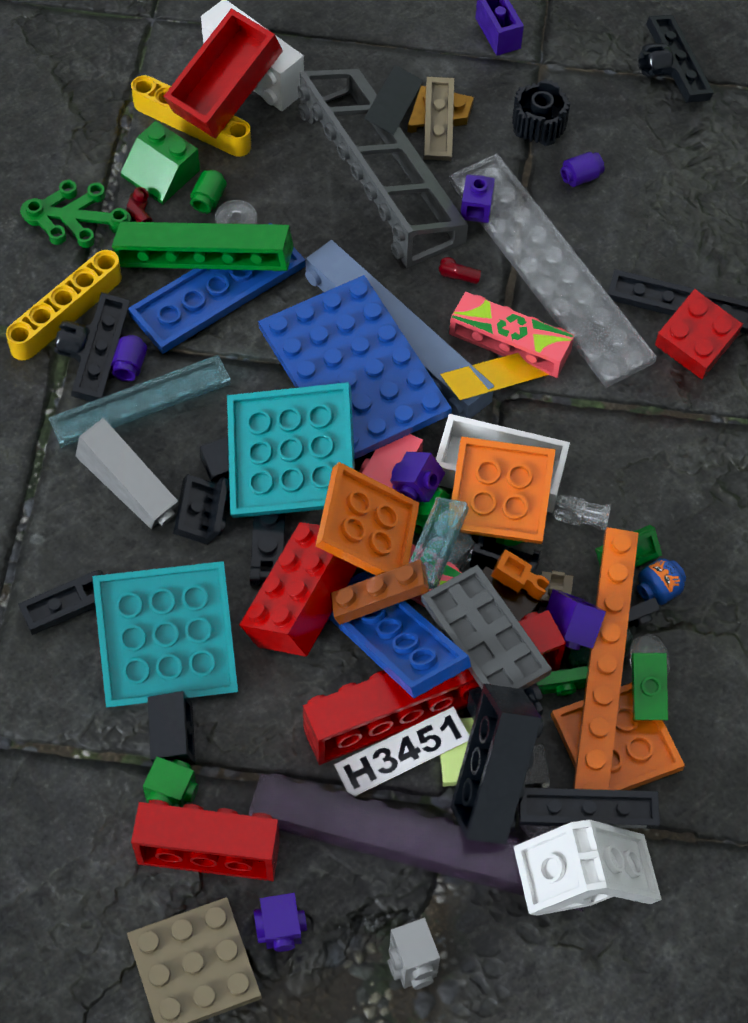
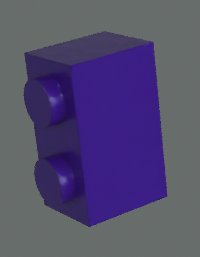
(500, 25)
(575, 619)

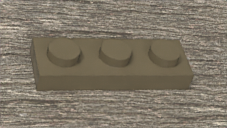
(439, 118)

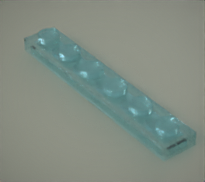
(141, 399)

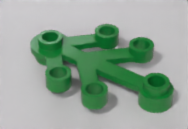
(71, 213)

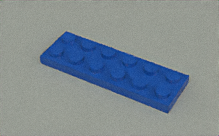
(202, 299)
(405, 645)

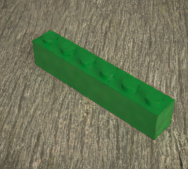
(203, 246)

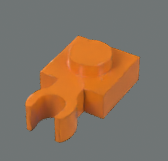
(516, 574)

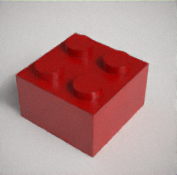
(698, 334)

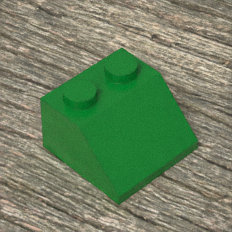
(161, 162)

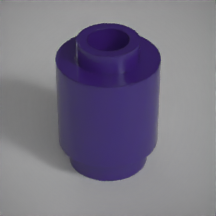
(582, 168)
(128, 358)

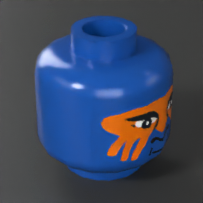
(661, 580)

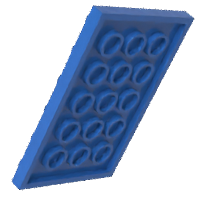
(356, 341)

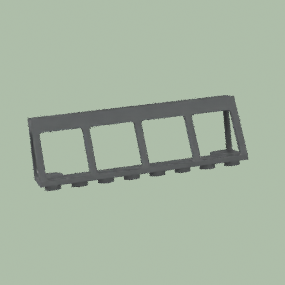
(315, 108)

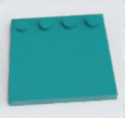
(286, 447)
(165, 633)

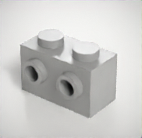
(413, 955)

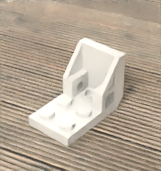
(585, 866)

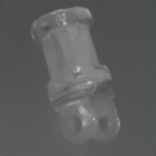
(582, 512)

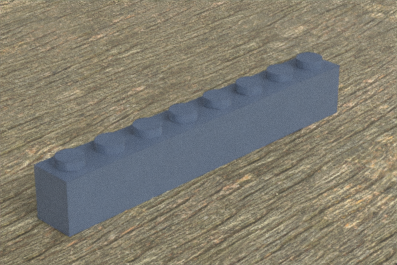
(333, 267)

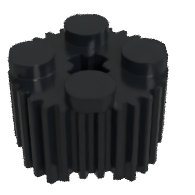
(540, 112)

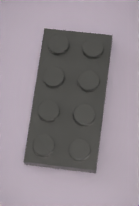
(486, 630)

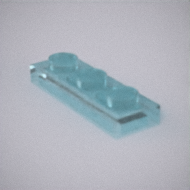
(439, 537)

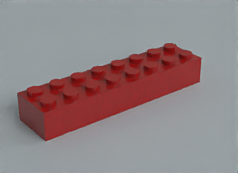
(381, 707)

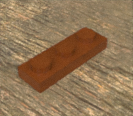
(380, 592)

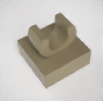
(559, 582)

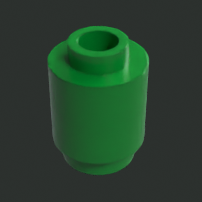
(208, 191)

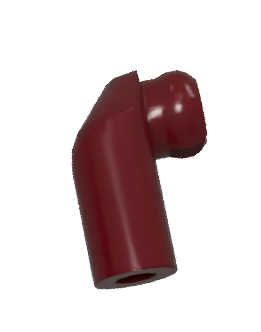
(137, 205)
(449, 269)

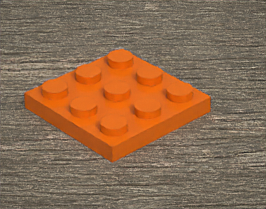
(504, 488)
(366, 522)
(641, 747)

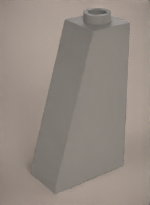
(125, 474)

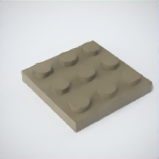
(194, 965)

